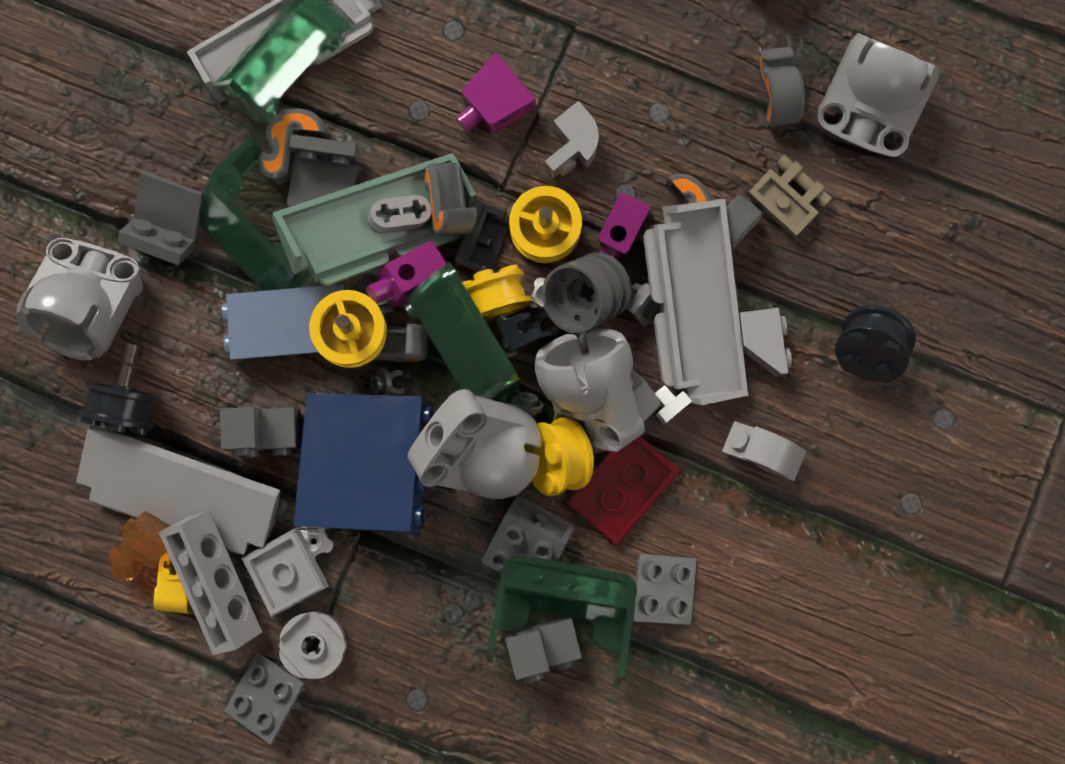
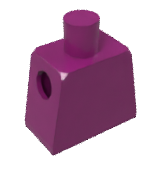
(494, 97)
(628, 215)
(405, 274)

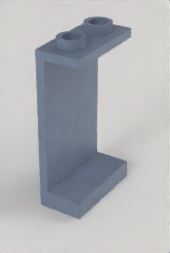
(271, 321)

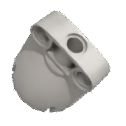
(878, 94)
(79, 298)
(592, 386)
(477, 447)

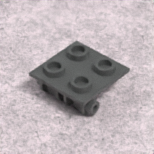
(664, 589)
(265, 698)

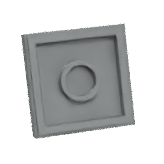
(285, 572)

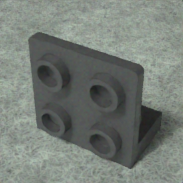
(321, 167)
(163, 219)
(527, 532)

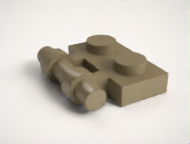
(783, 202)

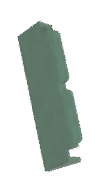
(333, 230)

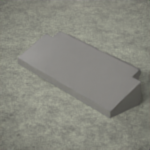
(222, 49)
(697, 297)
(143, 477)

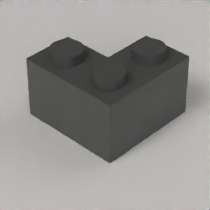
(254, 430)
(543, 646)

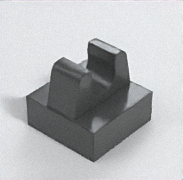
(641, 306)

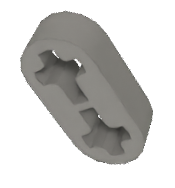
(400, 220)

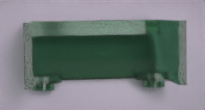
(282, 55)
(235, 233)
(462, 335)
(567, 591)

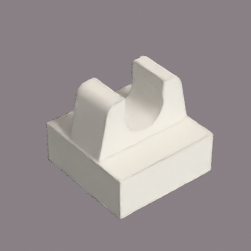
(670, 404)

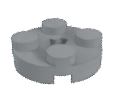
(293, 645)

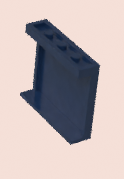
(358, 463)

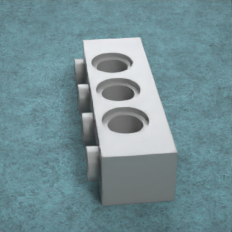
(210, 582)

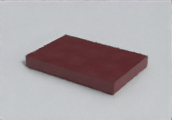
(623, 488)

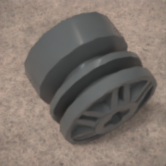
(586, 292)

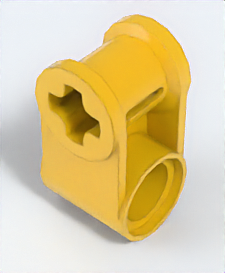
(169, 592)

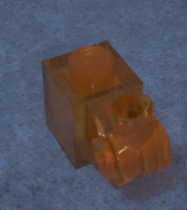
(138, 548)

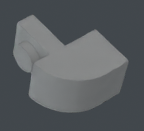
(580, 137)
(764, 450)

